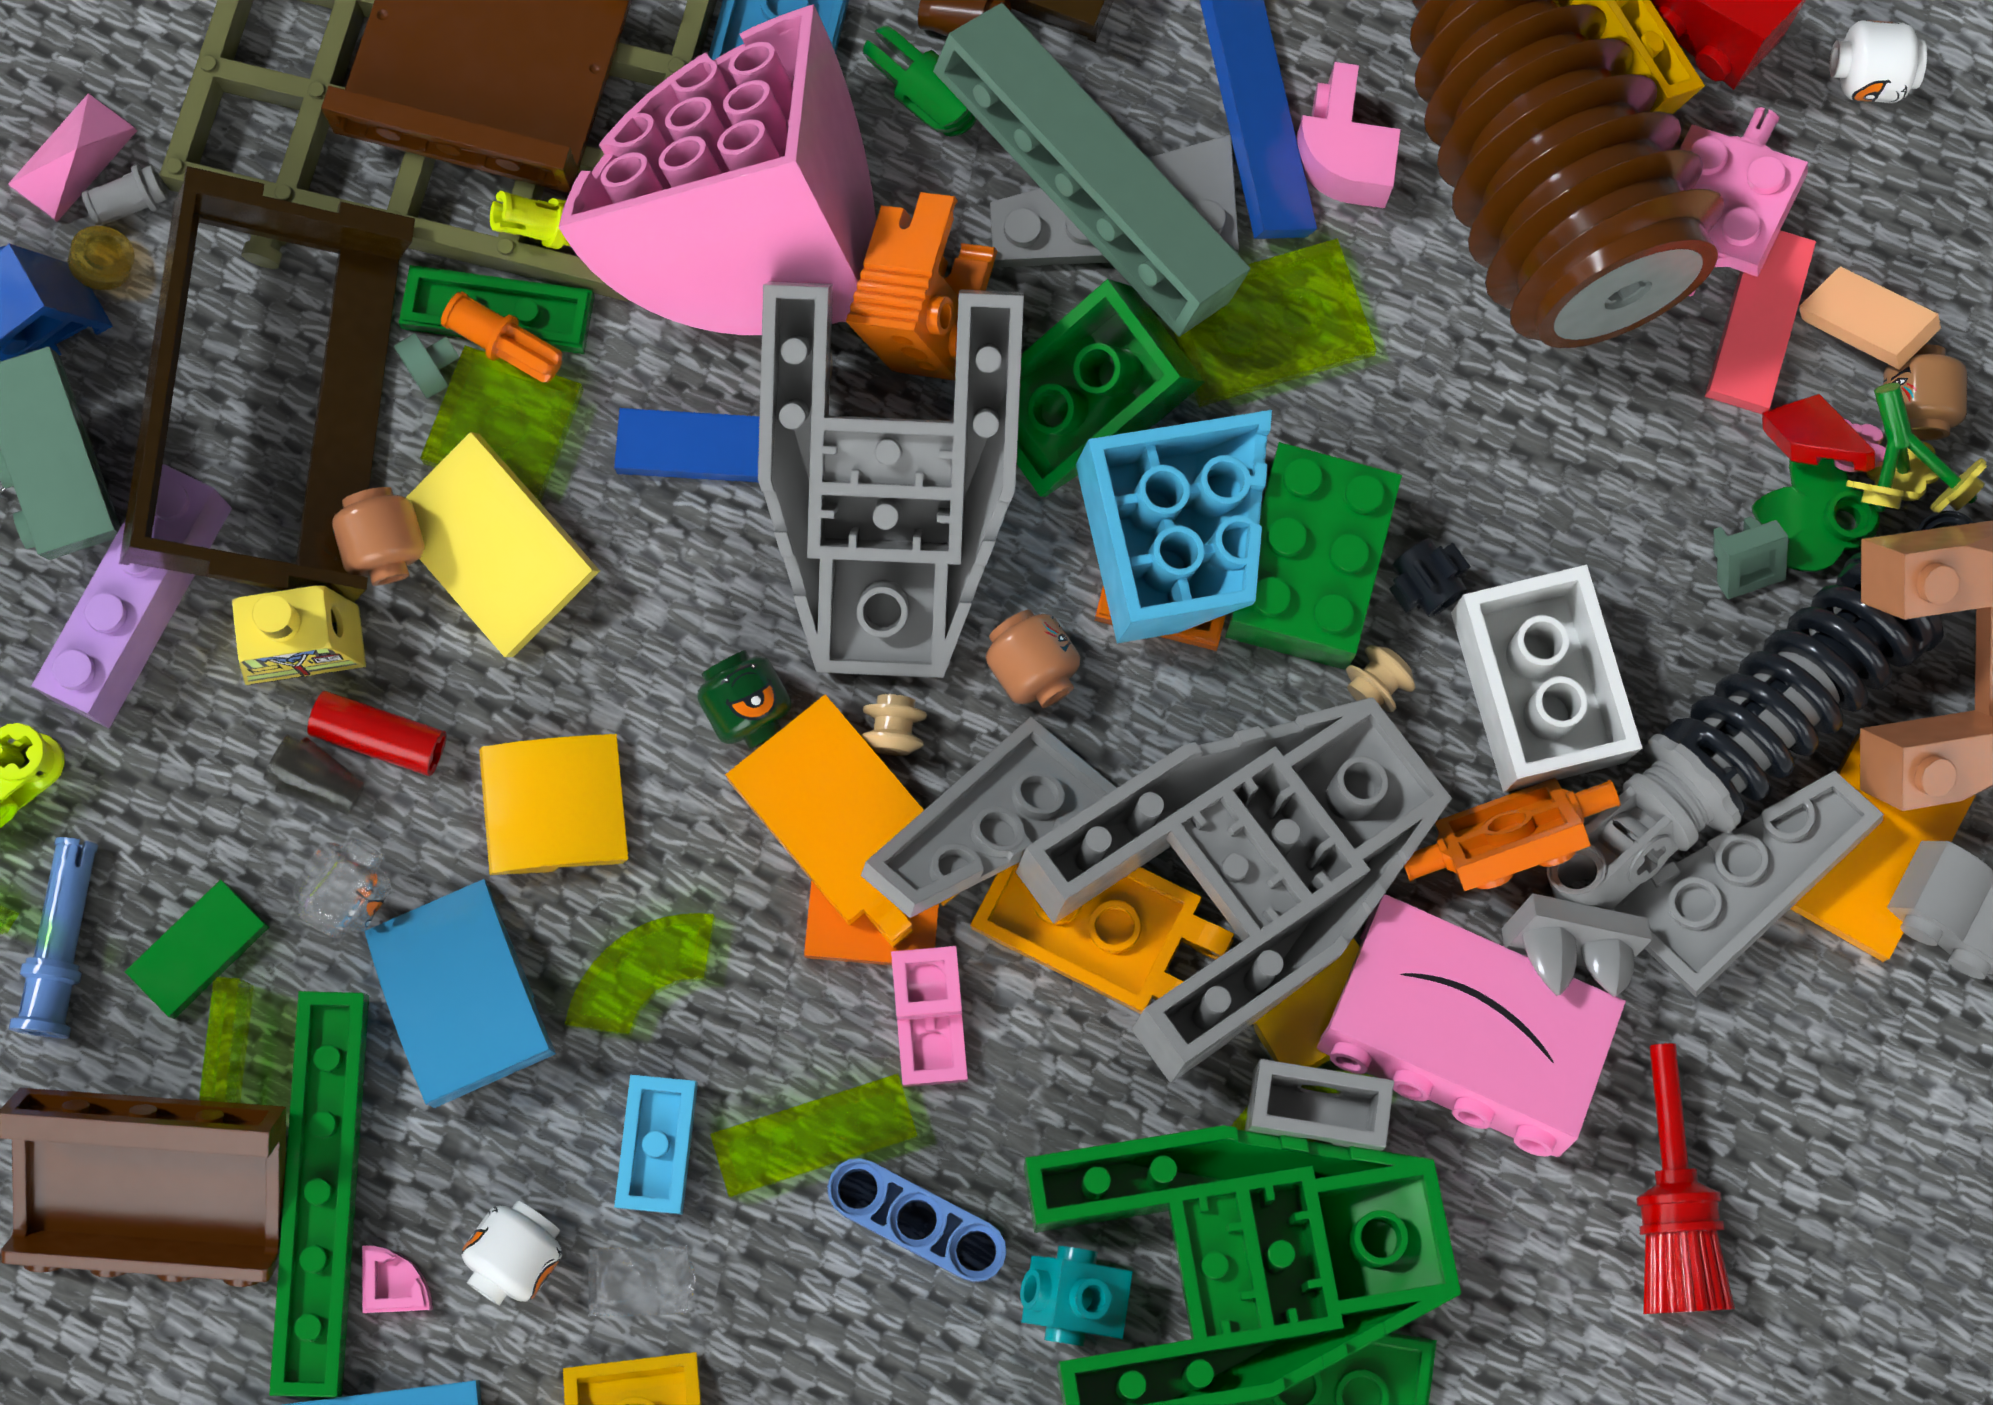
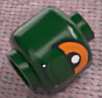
(744, 699)

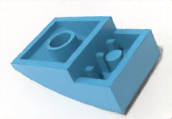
(457, 994)

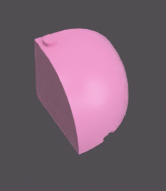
(731, 183)

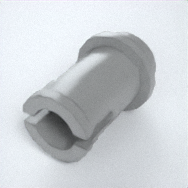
(125, 195)

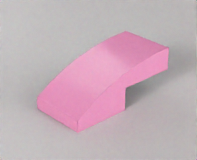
(929, 1016)

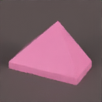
(72, 157)

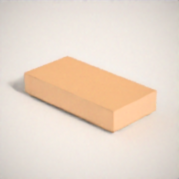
(1870, 317)

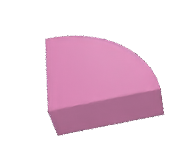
(391, 1283)

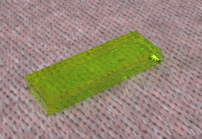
(813, 1135)

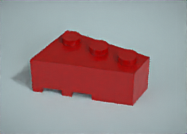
(1728, 34)

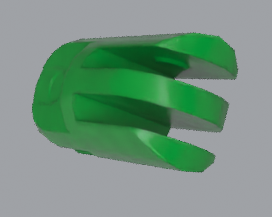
(919, 86)

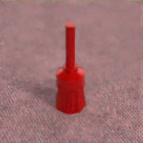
(1679, 1213)

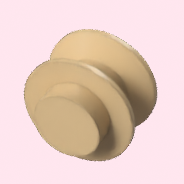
(1380, 677)
(893, 725)

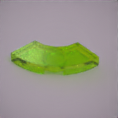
(638, 968)

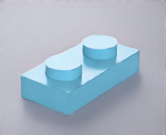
(656, 1144)

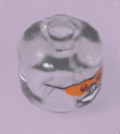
(341, 888)

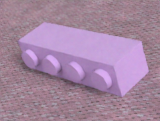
(128, 607)

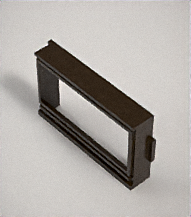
(350, 385)

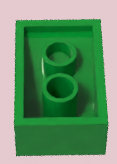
(1096, 376)

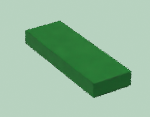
(548, 311)

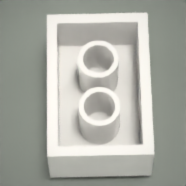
(1545, 678)

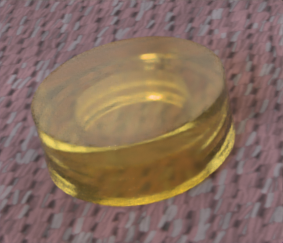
(100, 257)

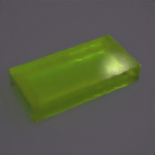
(226, 1040)

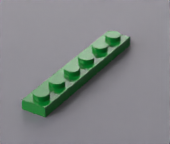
(319, 1195)

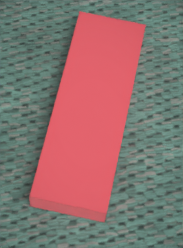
(1760, 326)

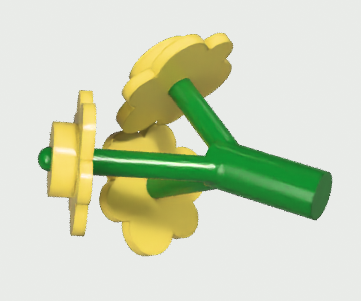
(1912, 464)

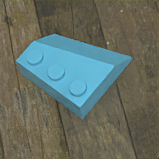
(1176, 521)

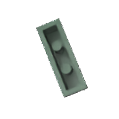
(50, 459)

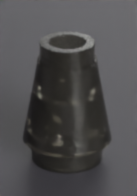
(313, 776)

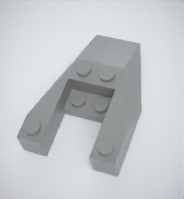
(886, 514)
(1284, 834)

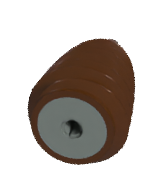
(1561, 167)

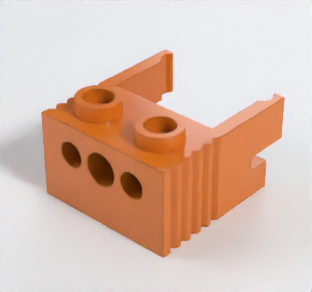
(902, 297)

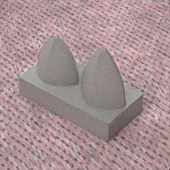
(1569, 934)

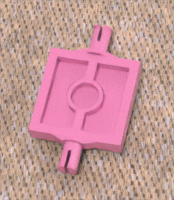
(1755, 188)

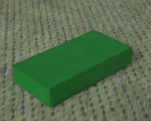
(196, 949)

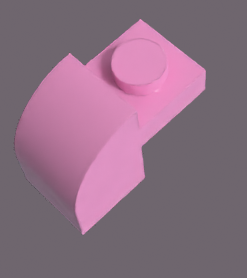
(1344, 157)

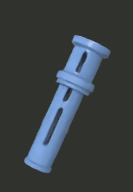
(51, 969)

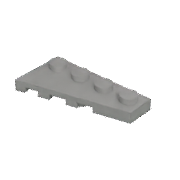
(1036, 232)
(985, 820)
(1745, 880)

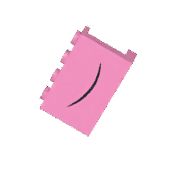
(1471, 1028)

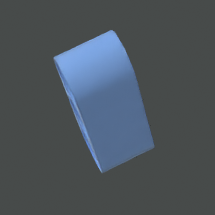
(891, 1198)

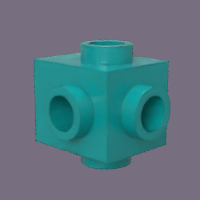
(1075, 1296)

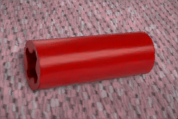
(376, 733)

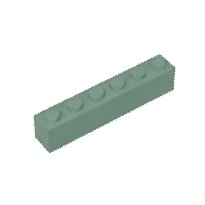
(1090, 169)

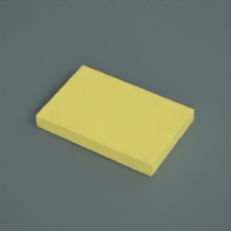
(496, 545)

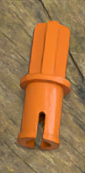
(501, 337)

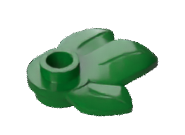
(1809, 515)

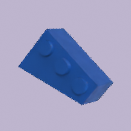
(42, 303)

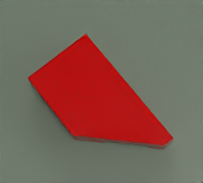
(1814, 431)

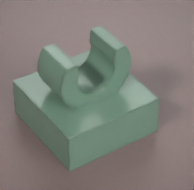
(1750, 557)

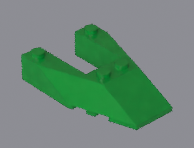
(1279, 1250)

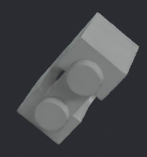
(1351, 1117)

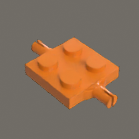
(1513, 834)

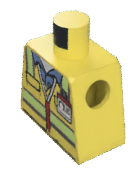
(293, 634)

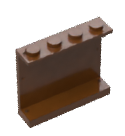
(483, 82)

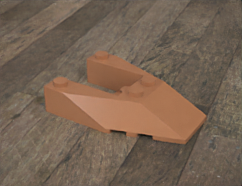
(1916, 577)

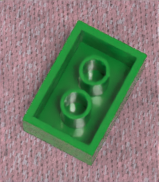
(1317, 555)

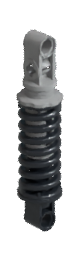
(1748, 729)

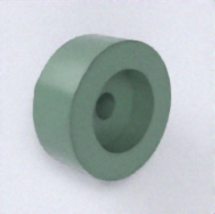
(425, 363)

